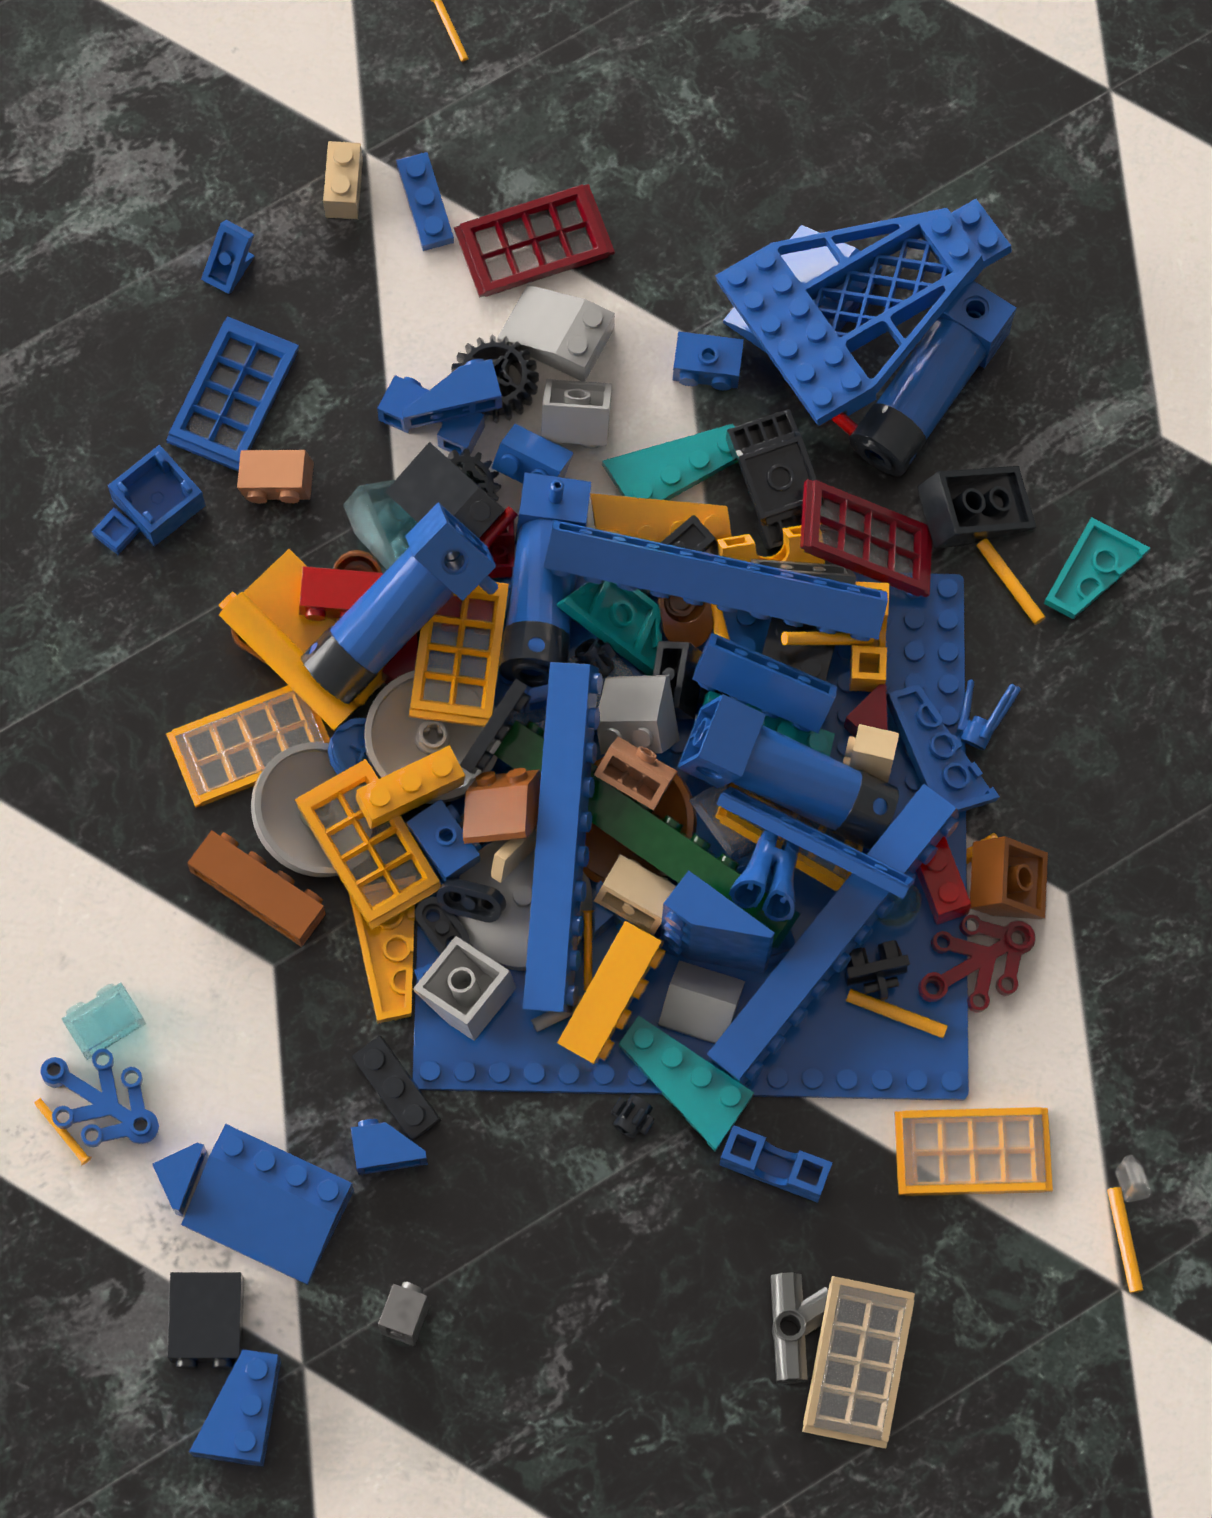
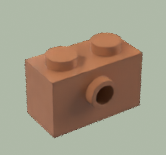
(275, 475)
(635, 772)

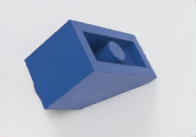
(383, 1148)

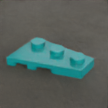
(1092, 567)

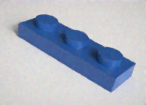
(425, 201)

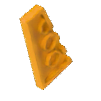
(654, 517)

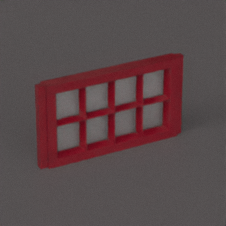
(534, 240)
(866, 538)

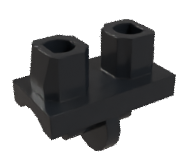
(890, 964)

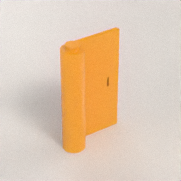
(271, 625)

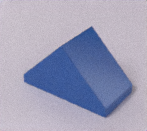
(179, 1173)

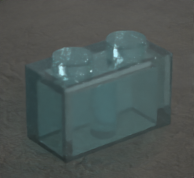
(103, 1019)

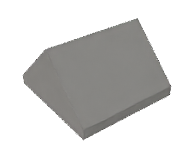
(700, 1002)

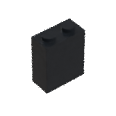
(205, 1318)

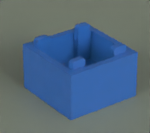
(156, 495)

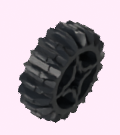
(506, 356)

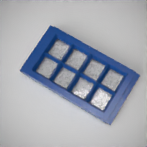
(232, 393)

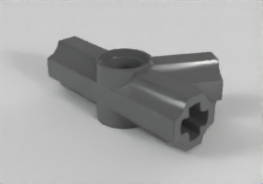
(806, 1314)

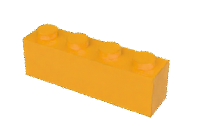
(611, 992)

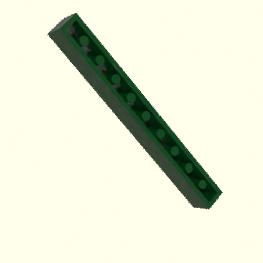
(642, 830)

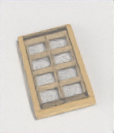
(858, 1362)

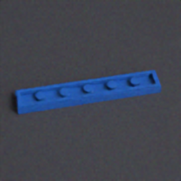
(815, 842)

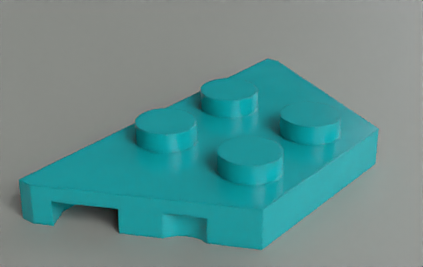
(619, 617)

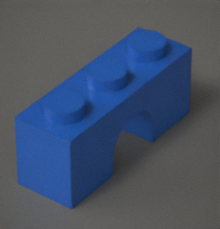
(453, 434)
(790, 1171)

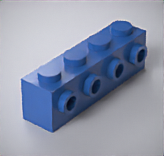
(764, 683)

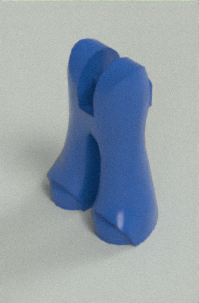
(752, 883)

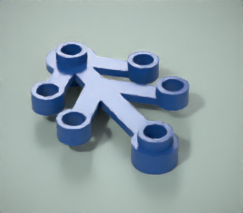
(104, 1102)

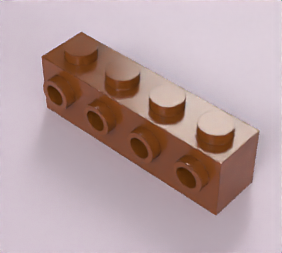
(257, 888)

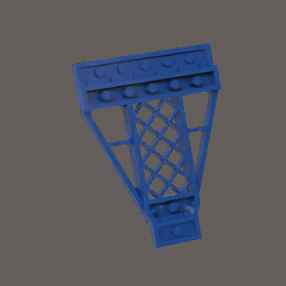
(795, 329)

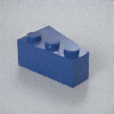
(242, 1412)

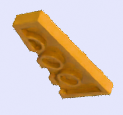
(388, 963)

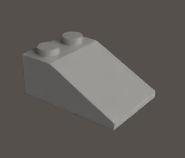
(559, 330)

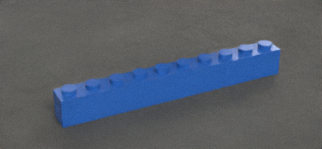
(715, 580)
(562, 837)
(830, 939)

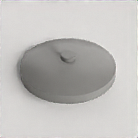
(399, 740)
(277, 816)
(507, 937)

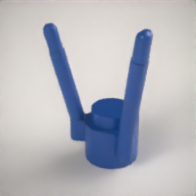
(979, 730)

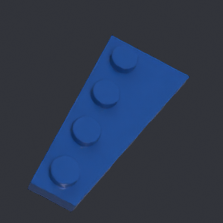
(936, 752)

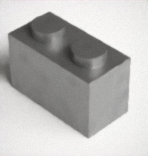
(404, 1313)

